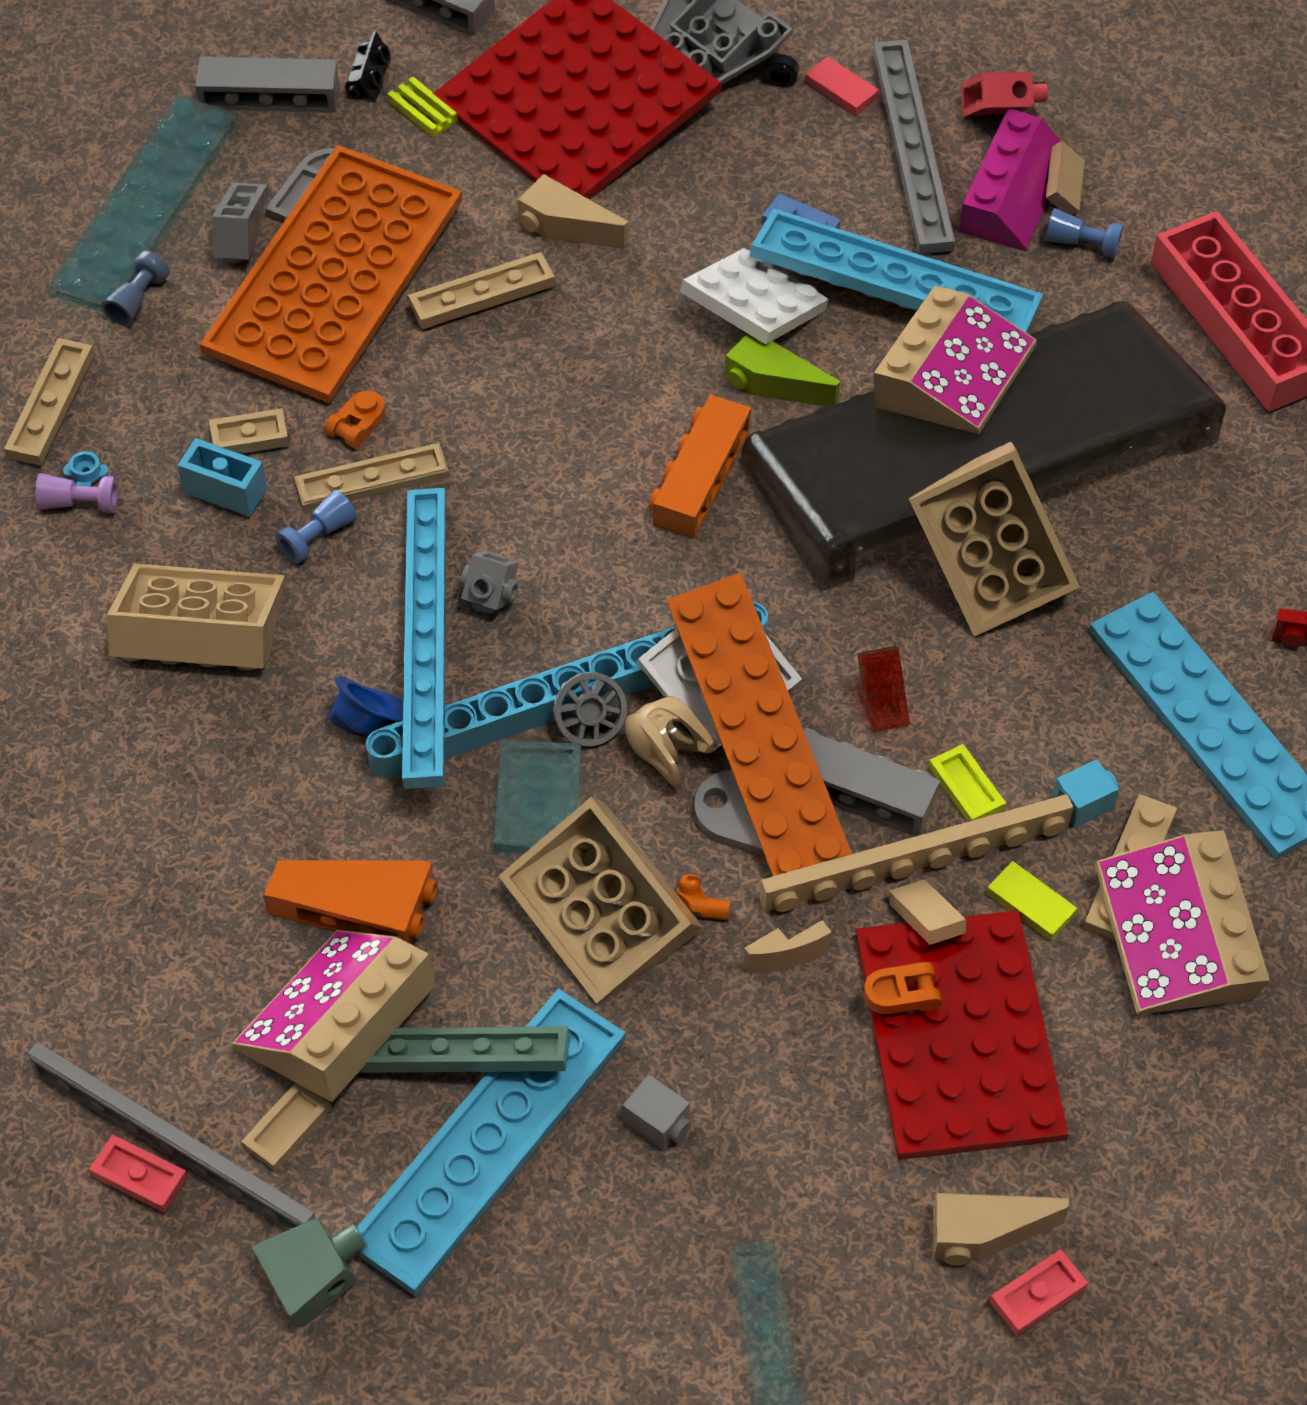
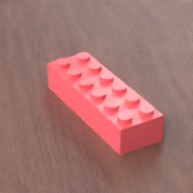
(1237, 306)

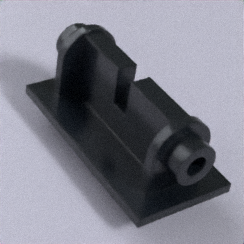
(369, 68)

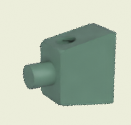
(310, 1266)

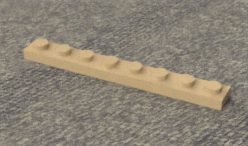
(903, 857)

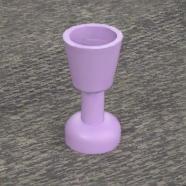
(61, 492)

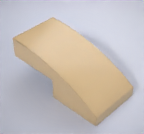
(778, 953)

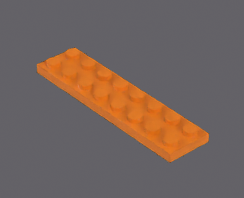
(758, 726)

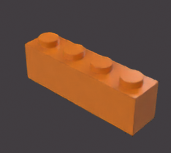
(700, 466)

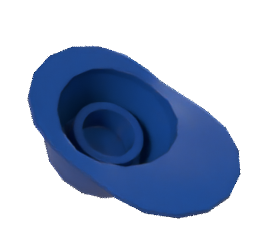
(362, 708)

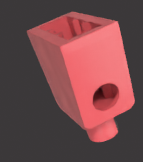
(997, 91)

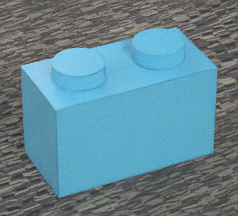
(222, 477)

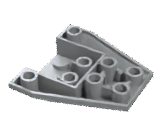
(720, 34)

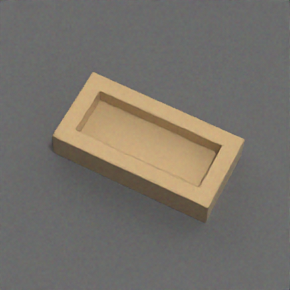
(1065, 178)
(927, 912)
(286, 1126)

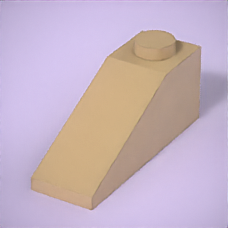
(568, 216)
(980, 1225)

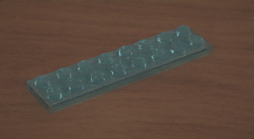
(144, 202)

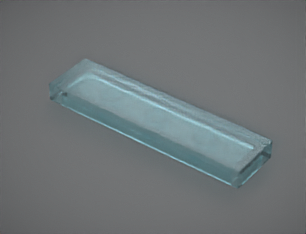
(765, 1325)

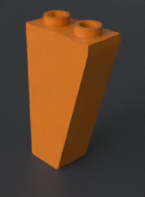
(354, 895)

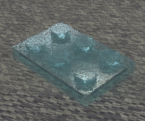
(534, 791)

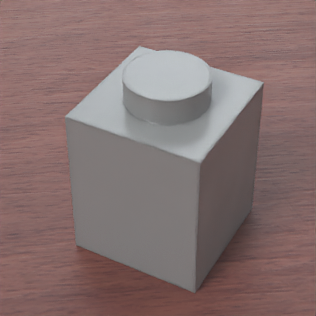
(657, 1113)

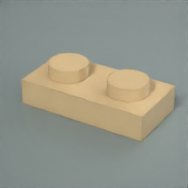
(250, 431)

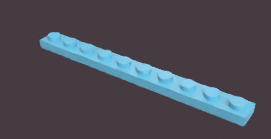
(425, 640)

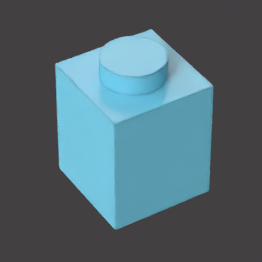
(1090, 790)

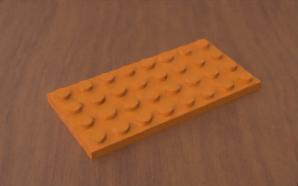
(331, 273)

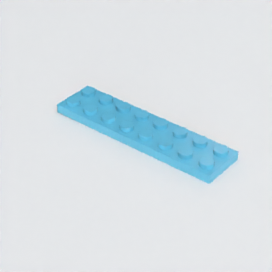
(881, 268)
(1209, 720)
(481, 1150)

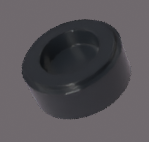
(781, 70)

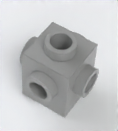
(489, 581)

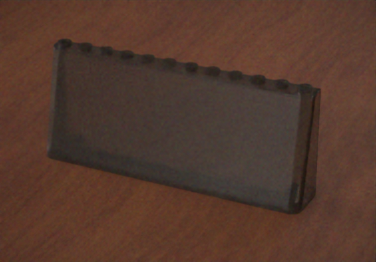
(1078, 403)

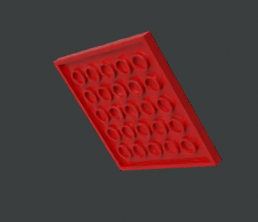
(578, 93)

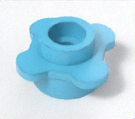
(85, 461)

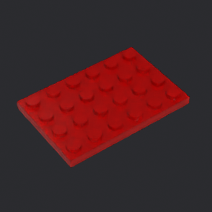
(979, 1063)

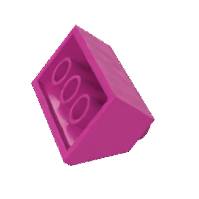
(1011, 183)

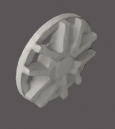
(589, 708)

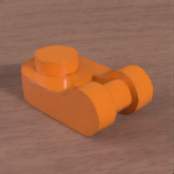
(363, 409)
(887, 990)

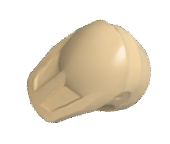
(658, 735)

